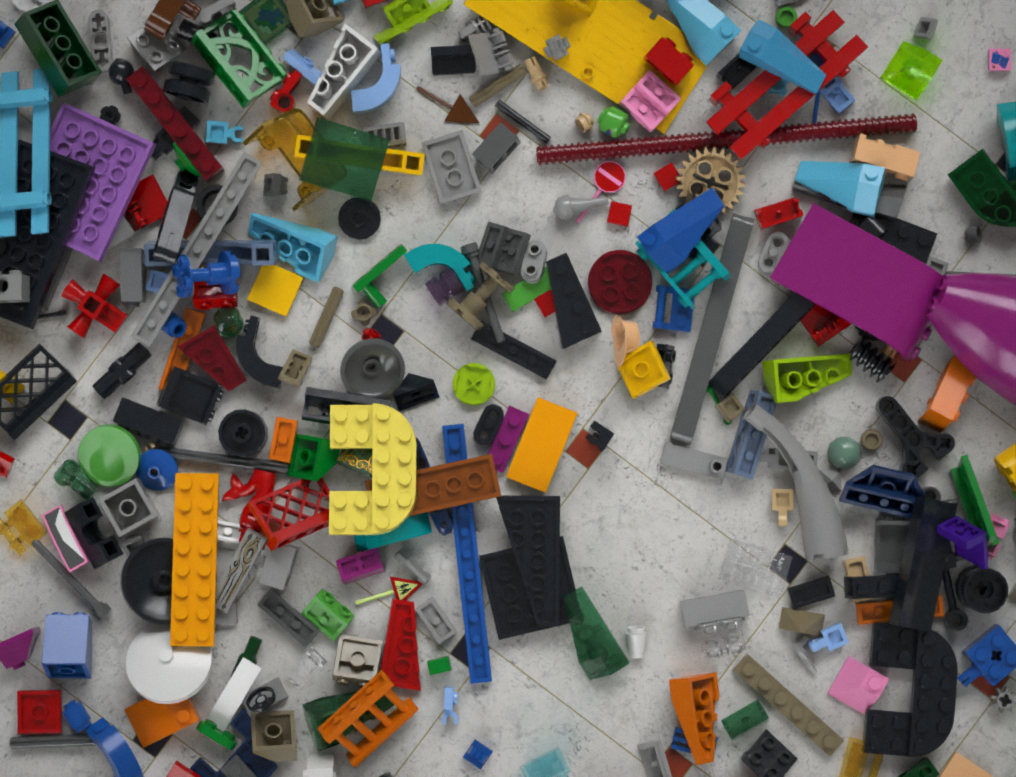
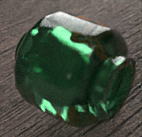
(228, 322)

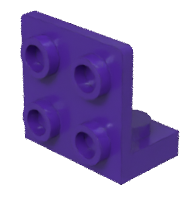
(968, 540)

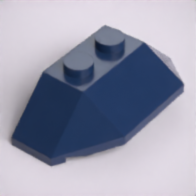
(883, 490)

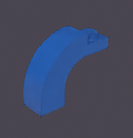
(114, 749)

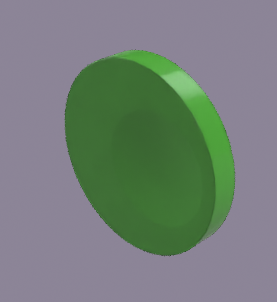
(109, 455)

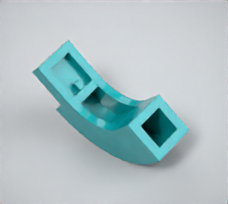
(1007, 124)
(439, 254)
(412, 527)

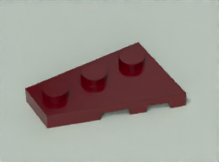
(214, 357)

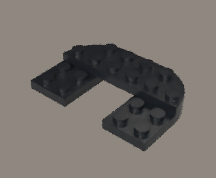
(931, 696)

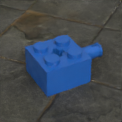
(980, 657)

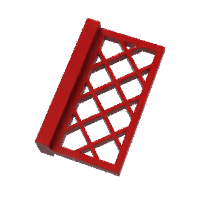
(300, 529)

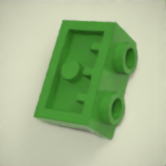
(328, 614)

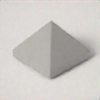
(925, 28)
(832, 479)
(131, 543)

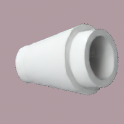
(636, 640)

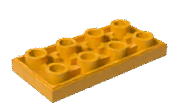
(541, 444)

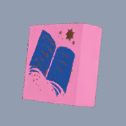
(999, 59)

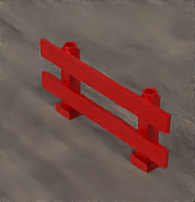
(736, 107)

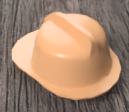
(625, 338)

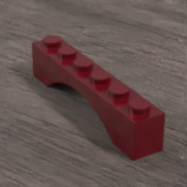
(175, 124)

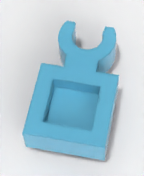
(218, 132)

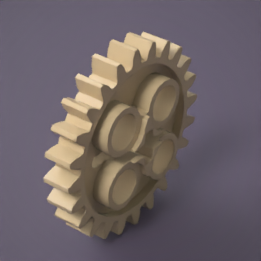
(718, 162)

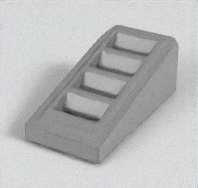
(401, 130)

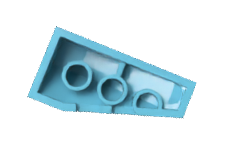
(704, 26)
(850, 184)

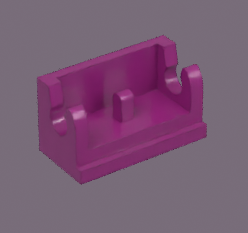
(360, 566)

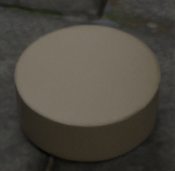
(871, 439)

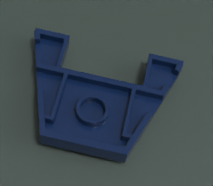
(259, 765)

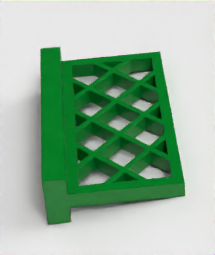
(972, 499)

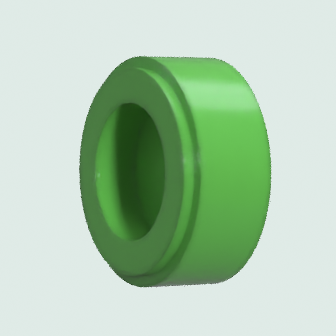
(785, 17)

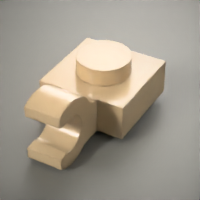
(782, 501)

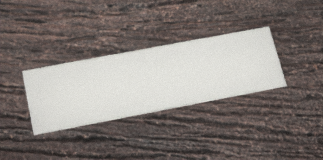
(234, 693)

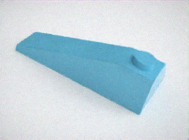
(300, 245)

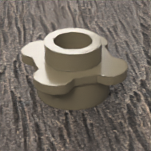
(362, 306)

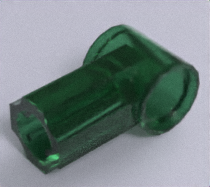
(70, 475)

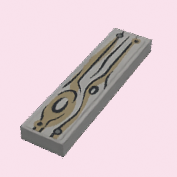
(238, 569)

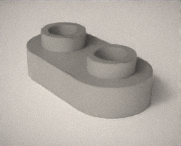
(771, 252)
(535, 261)

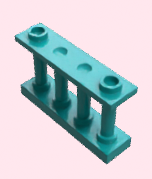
(702, 257)

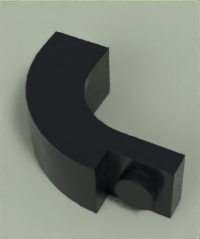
(249, 358)

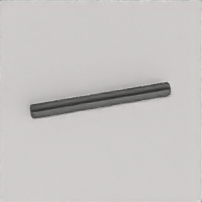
(227, 460)

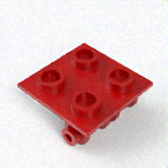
(146, 204)
(823, 324)

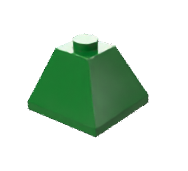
(311, 458)

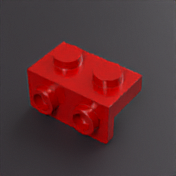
(211, 296)

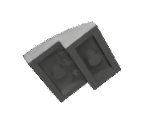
(503, 248)

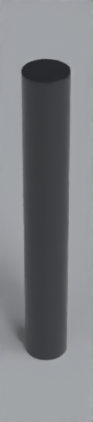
(522, 121)

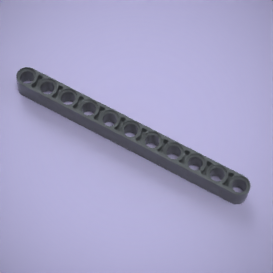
(711, 330)

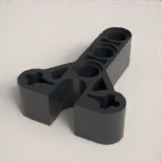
(910, 453)

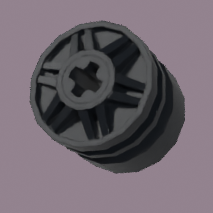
(990, 596)

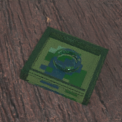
(267, 18)

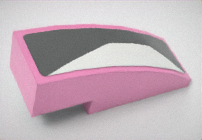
(65, 539)

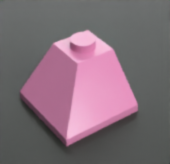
(858, 685)

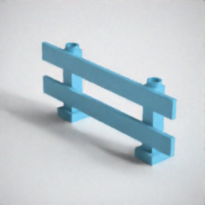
(40, 197)

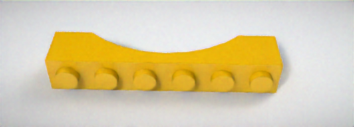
(394, 160)

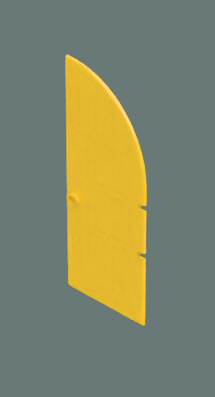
(604, 44)

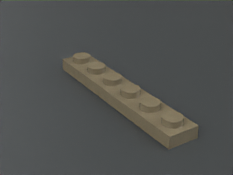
(788, 704)

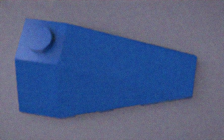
(676, 234)

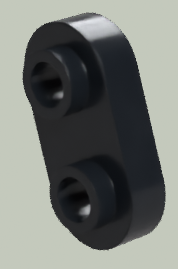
(488, 424)

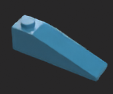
(775, 53)

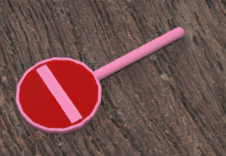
(608, 178)

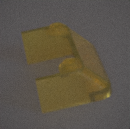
(279, 135)

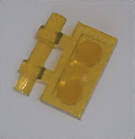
(25, 523)

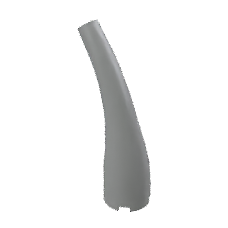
(819, 516)

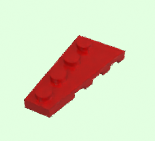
(400, 646)

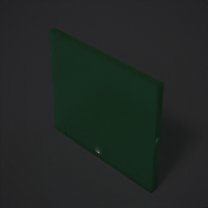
(344, 159)

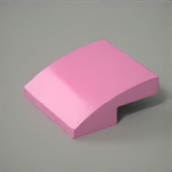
(650, 101)

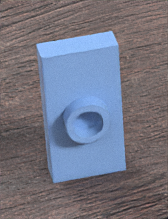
(303, 65)

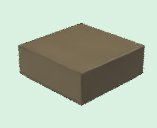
(730, 407)

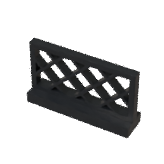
(42, 400)

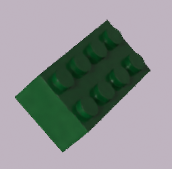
(58, 48)

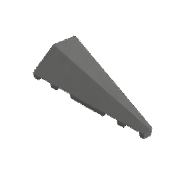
(888, 205)

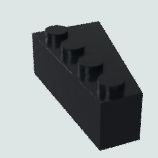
(571, 306)

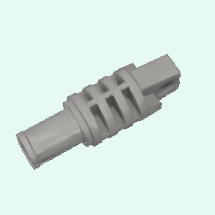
(476, 26)

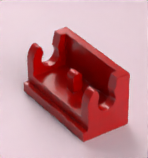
(778, 213)

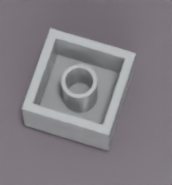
(129, 507)
(277, 566)

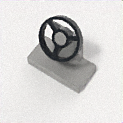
(264, 696)

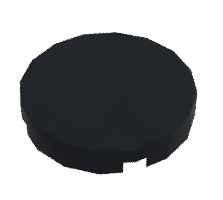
(359, 218)

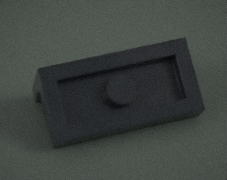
(452, 60)

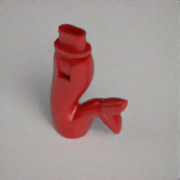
(261, 483)

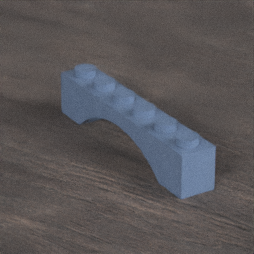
(247, 252)

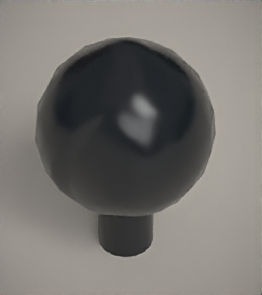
(119, 71)

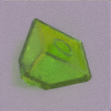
(911, 69)

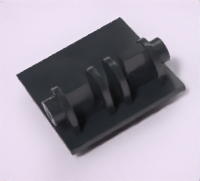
(768, 757)

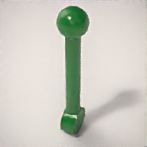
(711, 390)

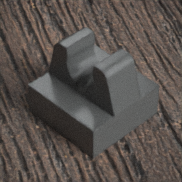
(272, 185)

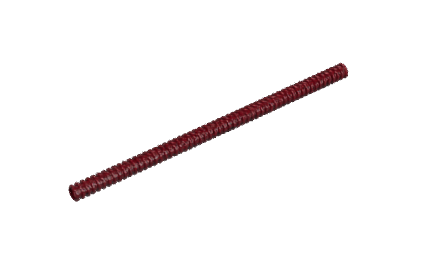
(724, 139)

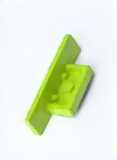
(407, 13)

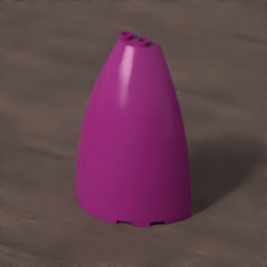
(979, 326)

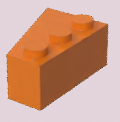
(948, 396)

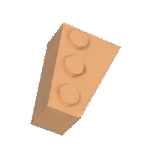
(896, 159)

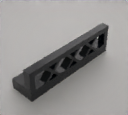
(324, 398)

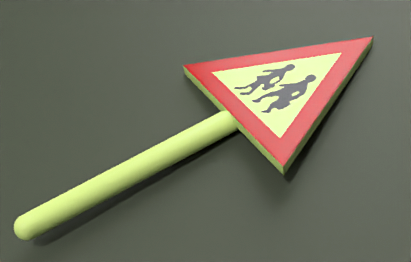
(402, 588)

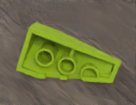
(798, 377)

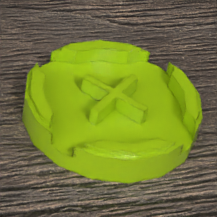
(473, 384)

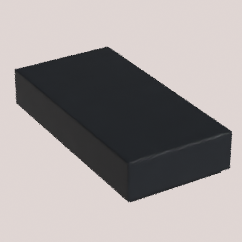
(811, 592)

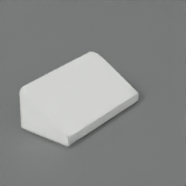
(228, 535)

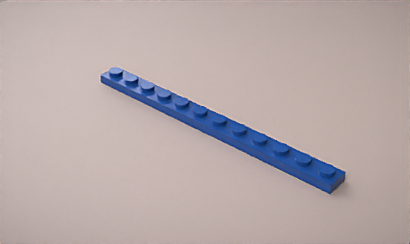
(468, 568)

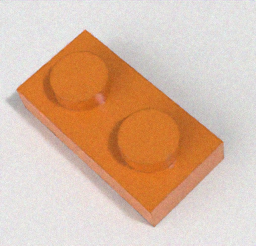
(283, 439)

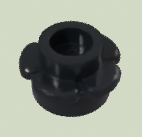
(105, 111)

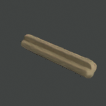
(497, 85)
(326, 317)

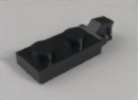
(165, 141)

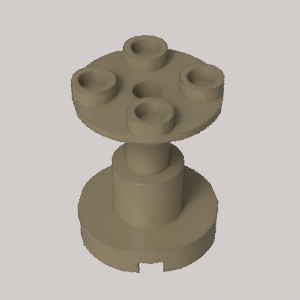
(475, 302)

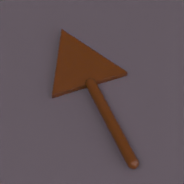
(459, 111)

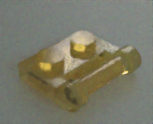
(855, 760)

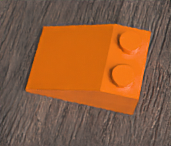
(156, 720)

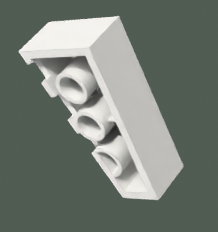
(342, 72)

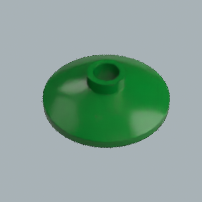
(183, 162)

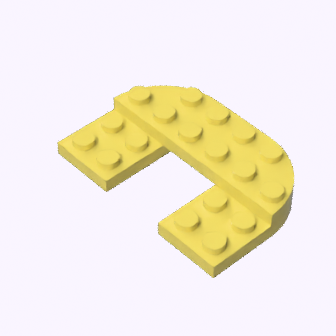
(393, 469)

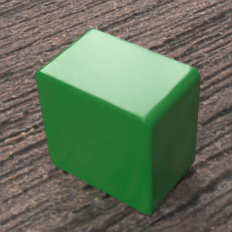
(439, 665)

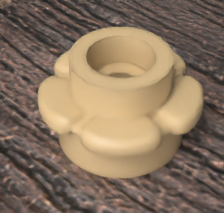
(584, 122)

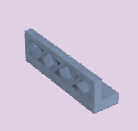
(748, 440)

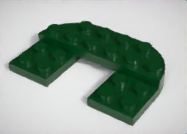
(986, 190)

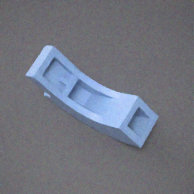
(379, 94)

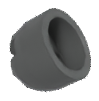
(974, 234)

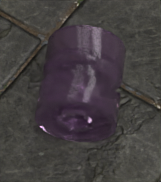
(444, 286)

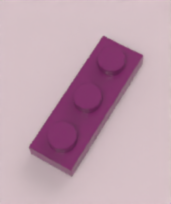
(507, 437)

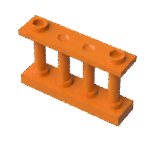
(356, 706)

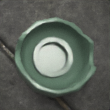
(844, 452)

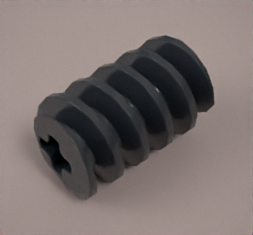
(871, 360)

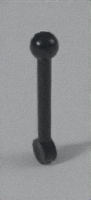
(59, 313)

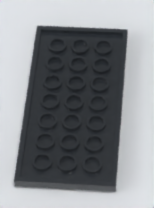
(40, 253)

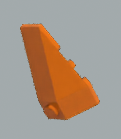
(695, 706)

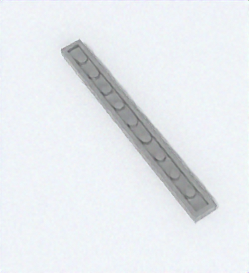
(198, 246)

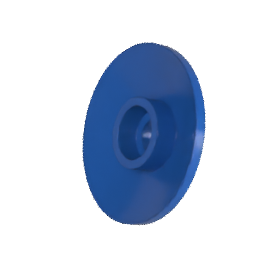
(163, 463)

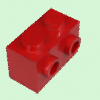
(669, 60)

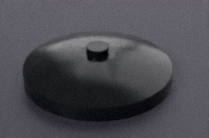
(148, 581)

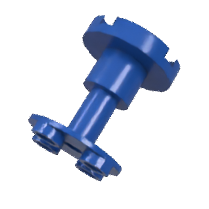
(221, 273)

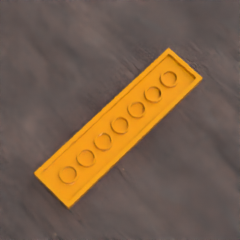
(194, 560)

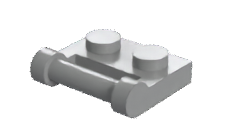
(220, 7)

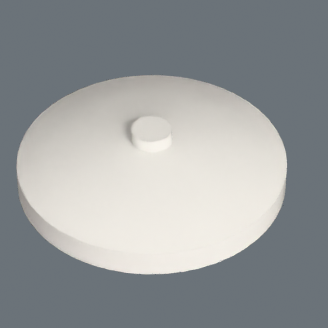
(163, 671)

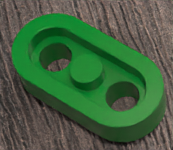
(223, 738)

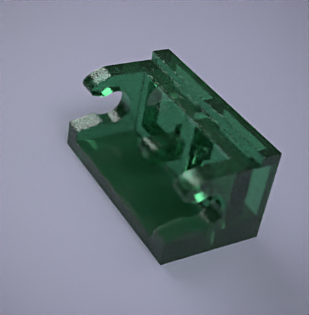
(745, 720)

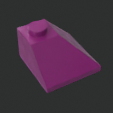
(18, 648)

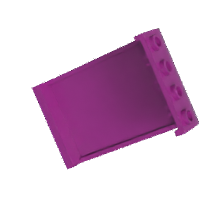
(860, 280)

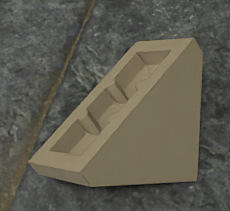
(295, 368)
(801, 621)

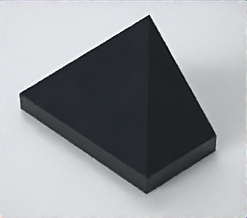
(415, 391)

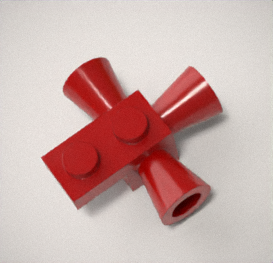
(94, 306)

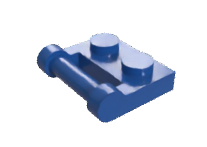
(680, 316)

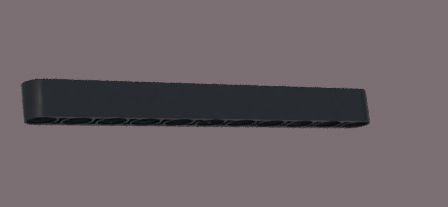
(773, 331)

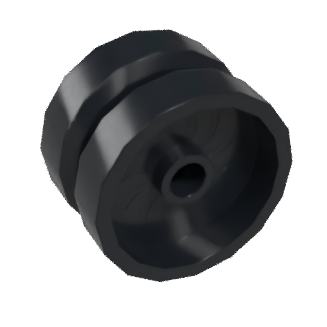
(188, 82)
(230, 431)

